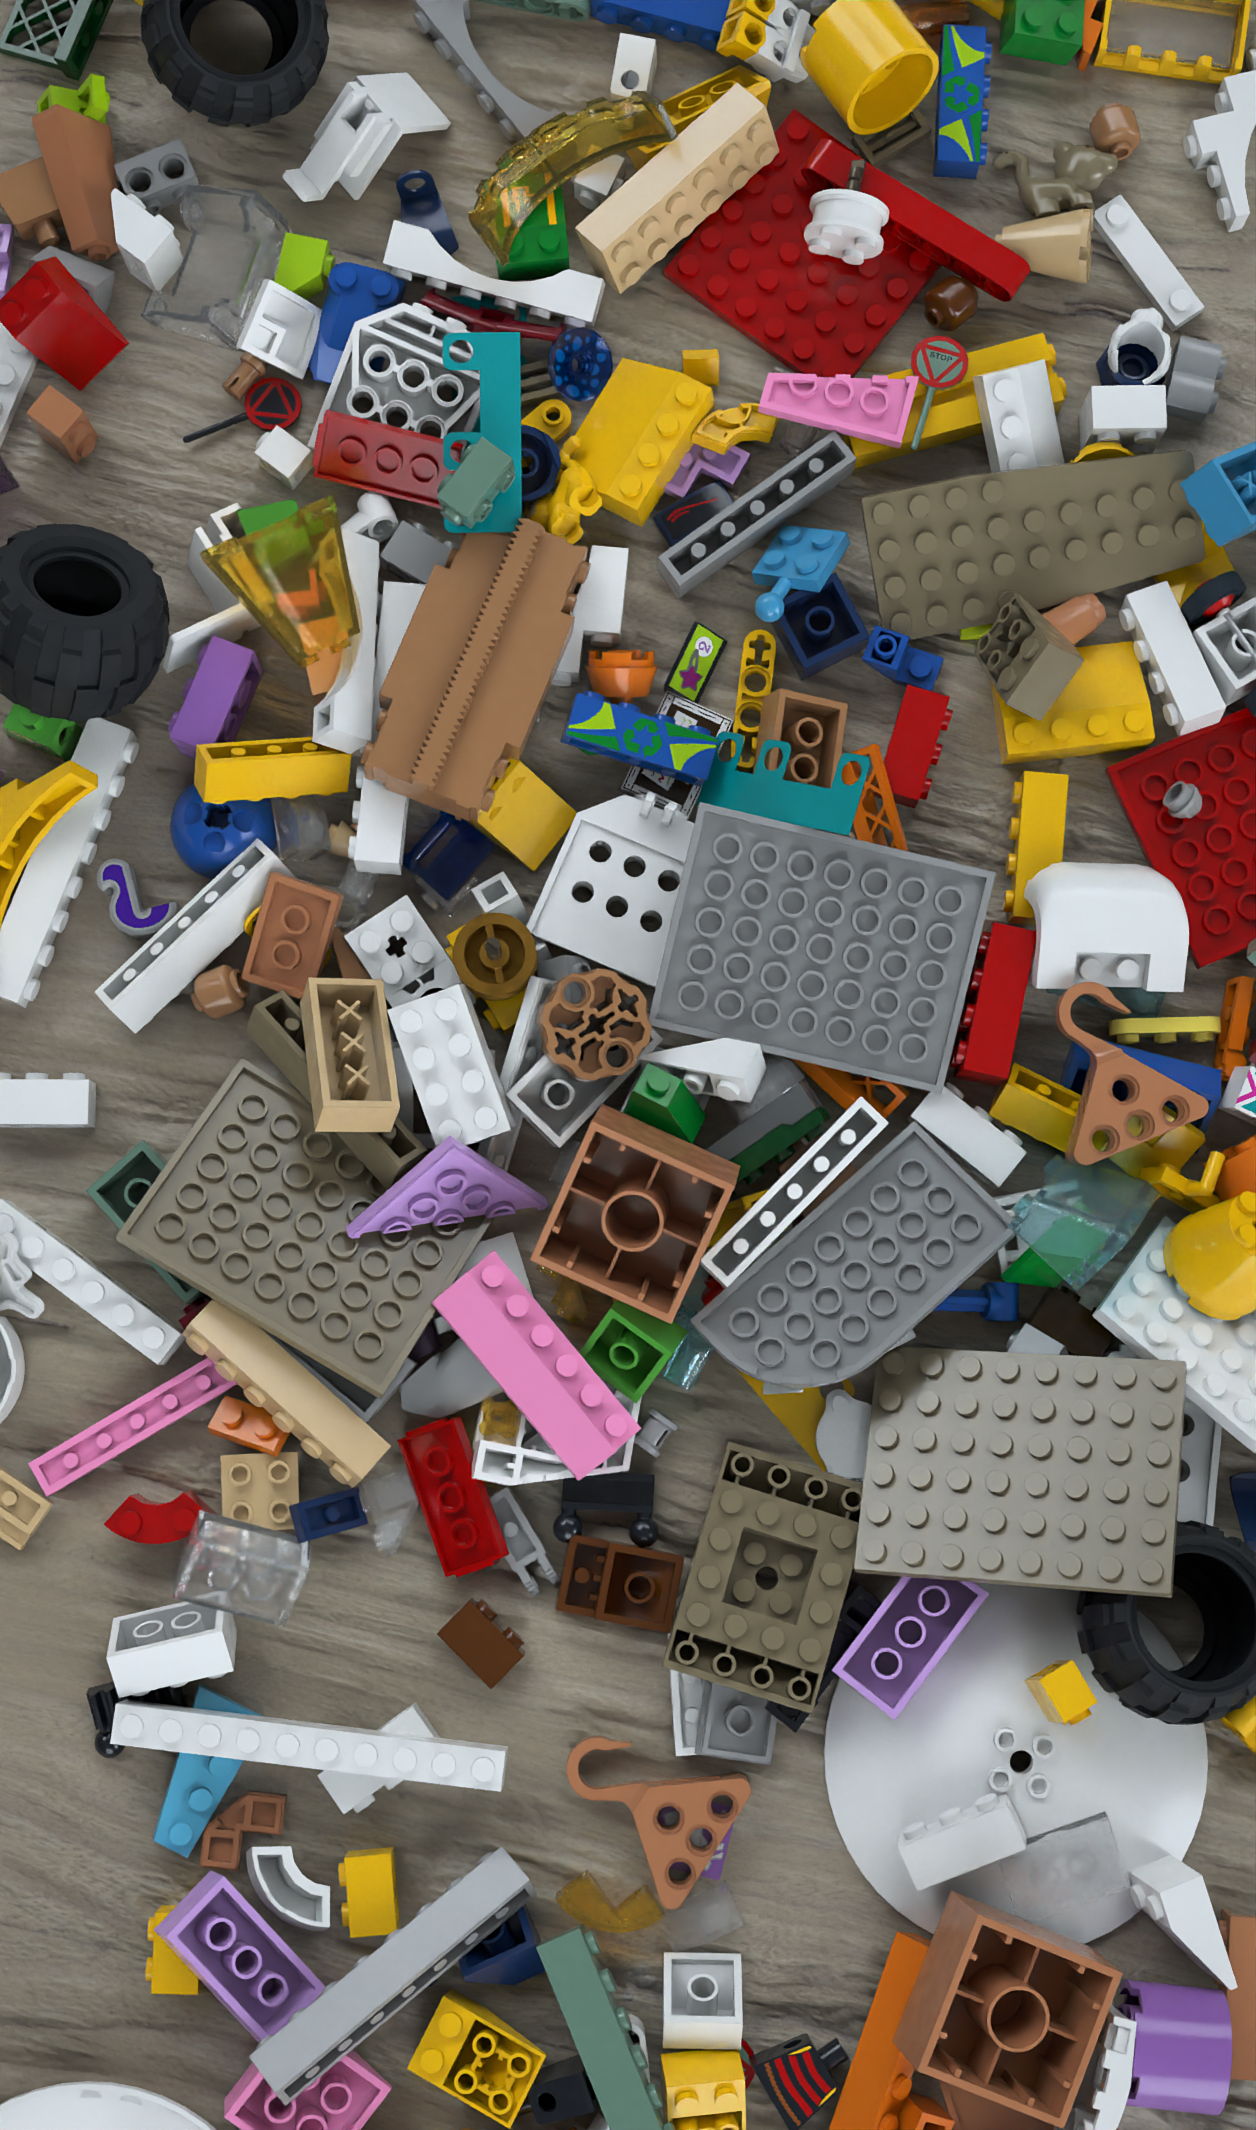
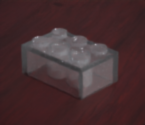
(241, 1568)

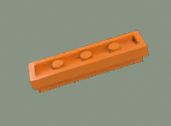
(867, 819)
(847, 1089)

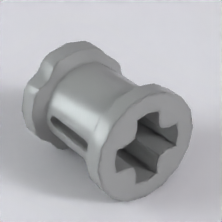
(654, 1432)

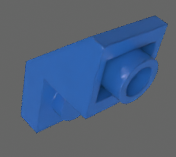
(895, 659)

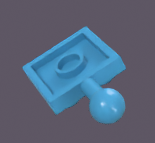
(796, 560)

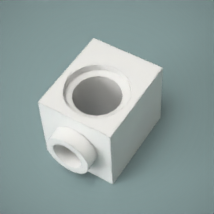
(283, 457)

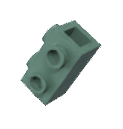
(475, 484)

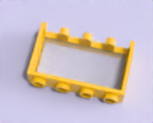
(1174, 37)

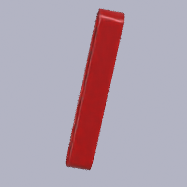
(924, 224)

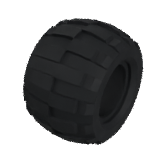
(295, 62)
(78, 622)
(1222, 1676)

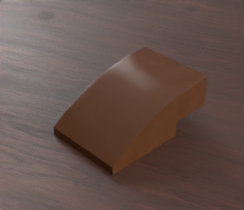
(619, 1583)

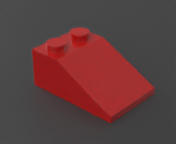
(60, 323)

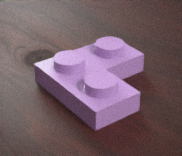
(712, 464)

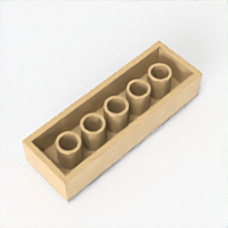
(678, 188)

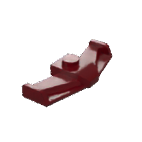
(489, 319)

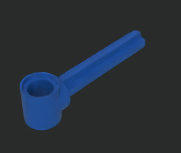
(993, 1301)

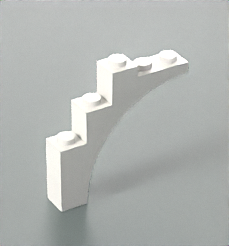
(1223, 142)
(596, 611)

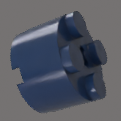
(542, 463)

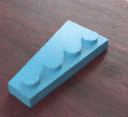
(196, 1784)

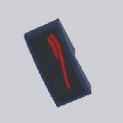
(691, 512)

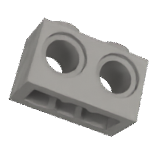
(154, 170)

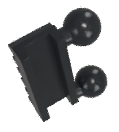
(609, 1493)
(102, 1705)

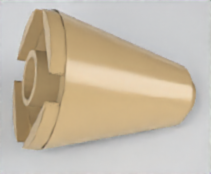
(1054, 244)

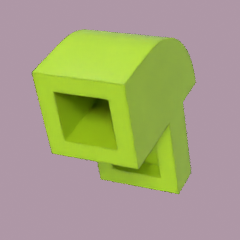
(88, 100)

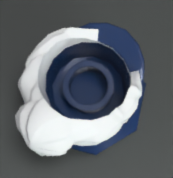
(1137, 352)

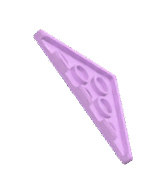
(444, 1190)

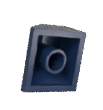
(505, 1954)

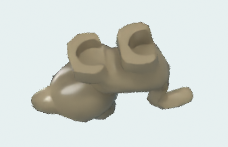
(1077, 173)

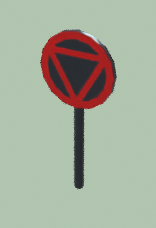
(266, 405)

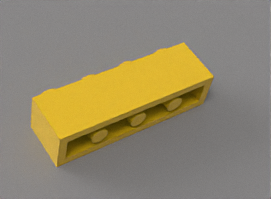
(269, 770)
(1036, 836)

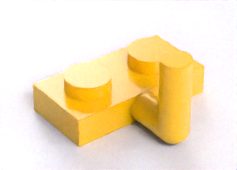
(1184, 1192)

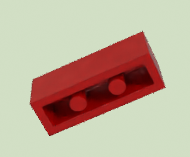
(914, 744)

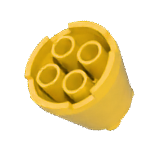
(1216, 1257)

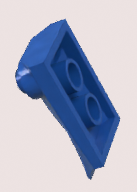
(351, 296)

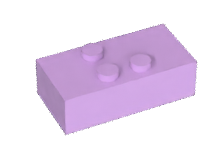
(907, 1639)
(239, 1957)

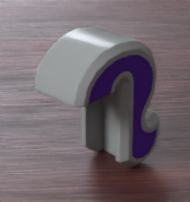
(126, 904)

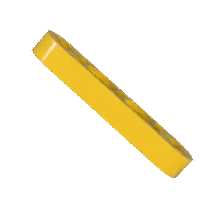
(752, 700)

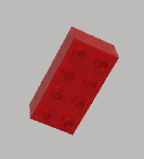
(994, 1006)

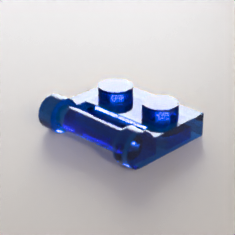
(456, 860)

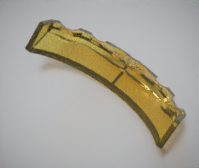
(556, 154)

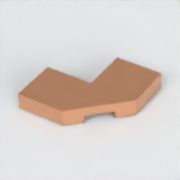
(251, 1813)

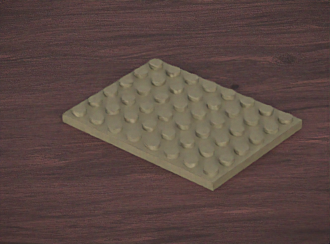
(259, 1224)
(1024, 1470)

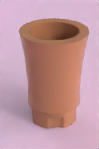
(1077, 617)

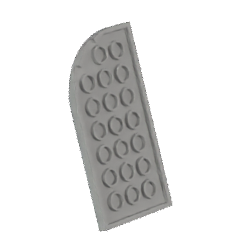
(858, 1269)

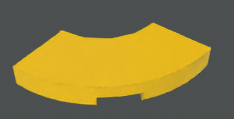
(729, 427)

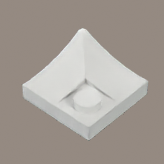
(281, 329)

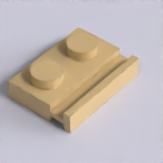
(20, 1509)

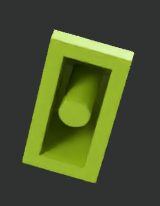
(304, 264)

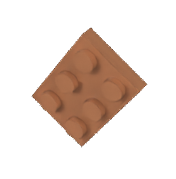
(291, 934)

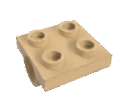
(260, 1488)

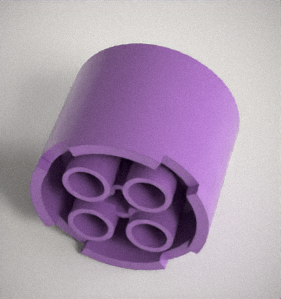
(1179, 2046)

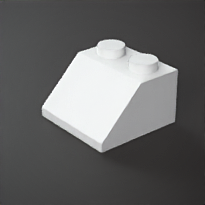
(702, 2001)

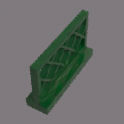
(77, 39)

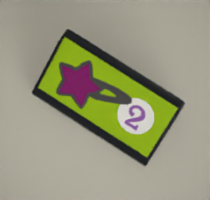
(695, 663)

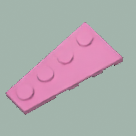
(856, 407)

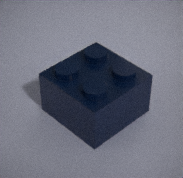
(820, 628)

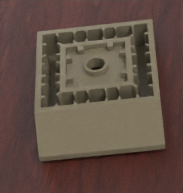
(777, 1519)

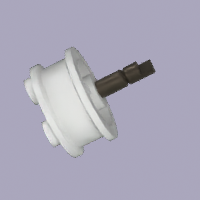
(847, 221)

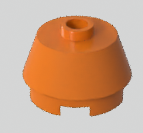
(621, 673)

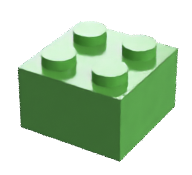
(631, 1348)

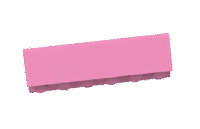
(536, 1365)

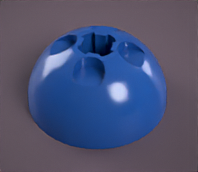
(213, 848)

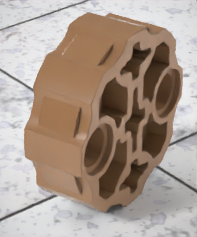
(593, 989)

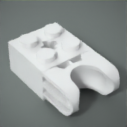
(421, 965)

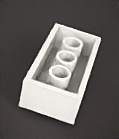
(451, 1066)

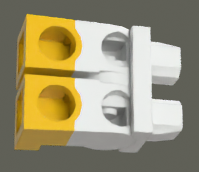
(767, 37)

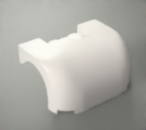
(1107, 927)

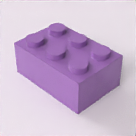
(216, 696)

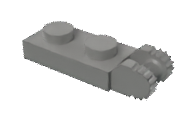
(521, 1540)

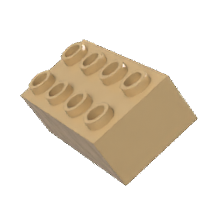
(349, 1055)

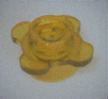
(506, 1410)

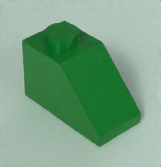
(665, 1104)

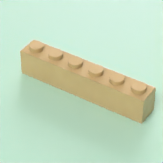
(287, 1392)

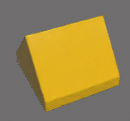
(702, 365)

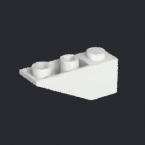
(714, 1067)

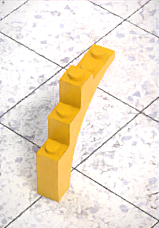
(29, 814)

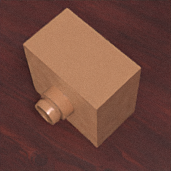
(636, 1213)
(1006, 2009)

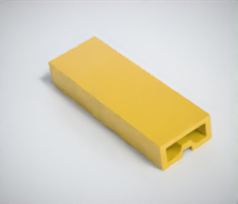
(955, 410)

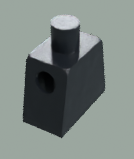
(560, 2092)

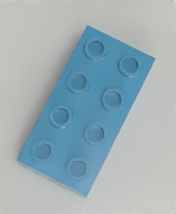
(1225, 494)

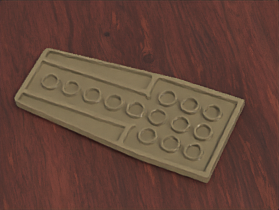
(966, 544)

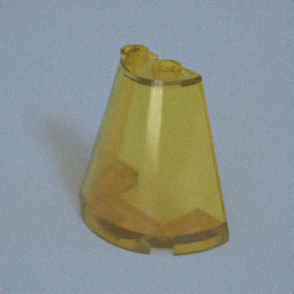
(293, 581)

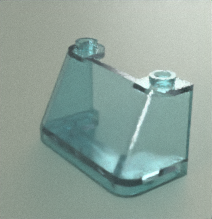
(1081, 1217)

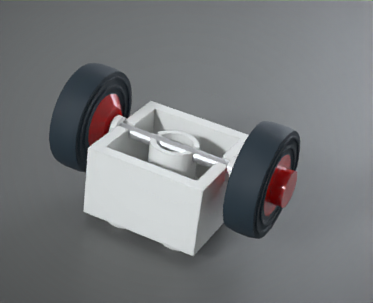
(1228, 640)

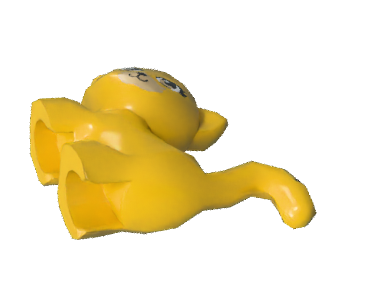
(574, 496)

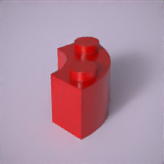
(157, 1521)

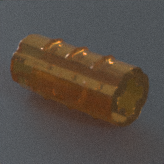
(931, 16)

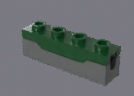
(773, 1132)

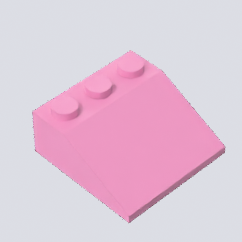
(335, 2101)

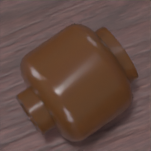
(950, 303)

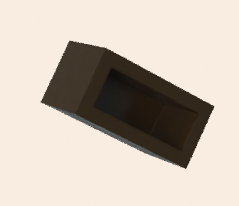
(1070, 1323)

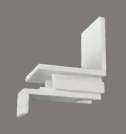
(362, 133)
(231, 616)

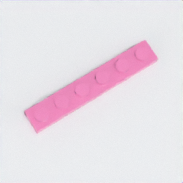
(129, 1426)

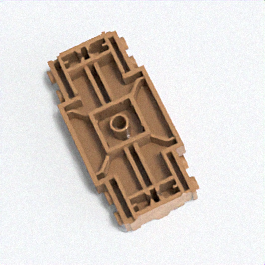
(475, 667)

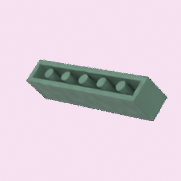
(601, 2031)

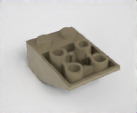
(1027, 658)

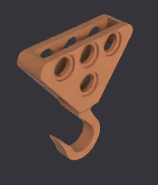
(1098, 1106)
(663, 1842)

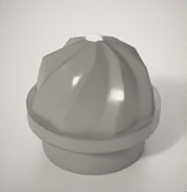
(1183, 800)

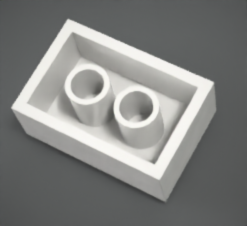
(170, 1647)

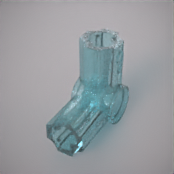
(689, 1356)

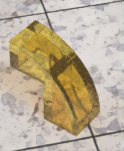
(590, 1906)

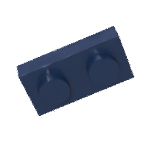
(328, 1515)

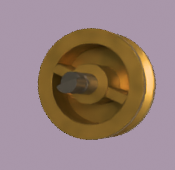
(495, 956)

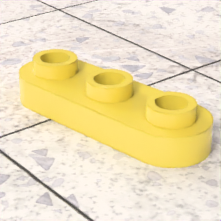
(1164, 1029)

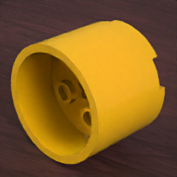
(869, 63)

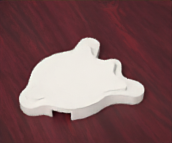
(12, 1279)
(844, 1435)

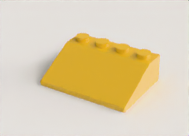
(640, 435)
(1096, 713)

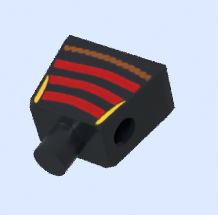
(799, 2076)

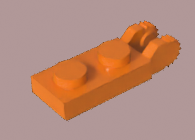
(1235, 1033)

